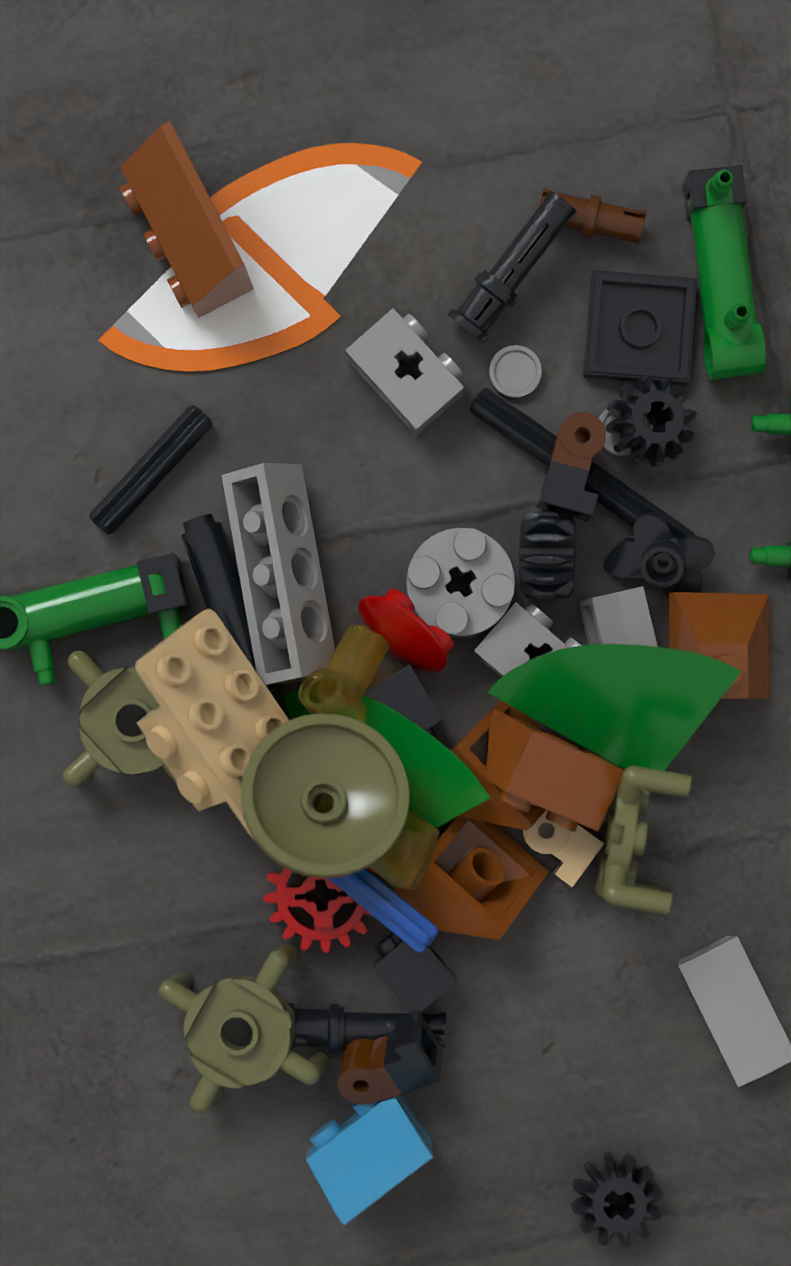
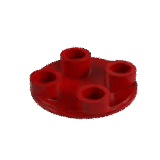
(405, 632)

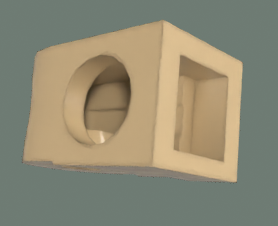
(572, 848)

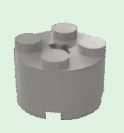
(467, 553)

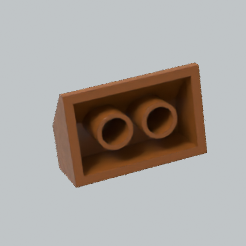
(183, 224)

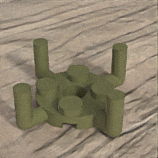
(99, 722)
(628, 836)
(262, 1008)

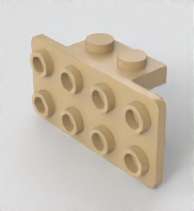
(208, 713)

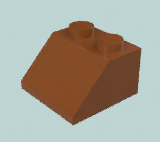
(549, 772)

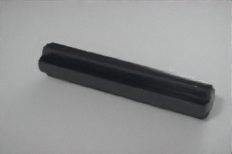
(150, 469)

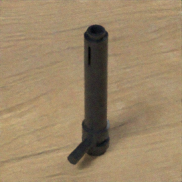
(221, 583)

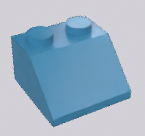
(367, 1154)

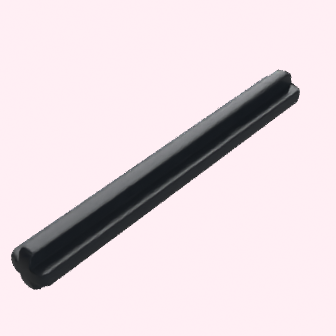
(540, 442)

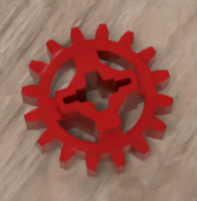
(323, 916)

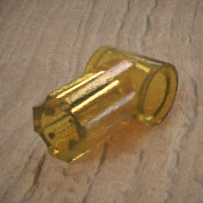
(347, 675)

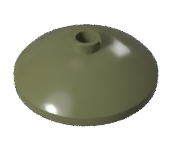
(330, 761)

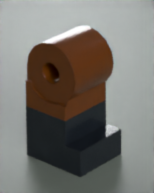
(569, 465)
(391, 1063)

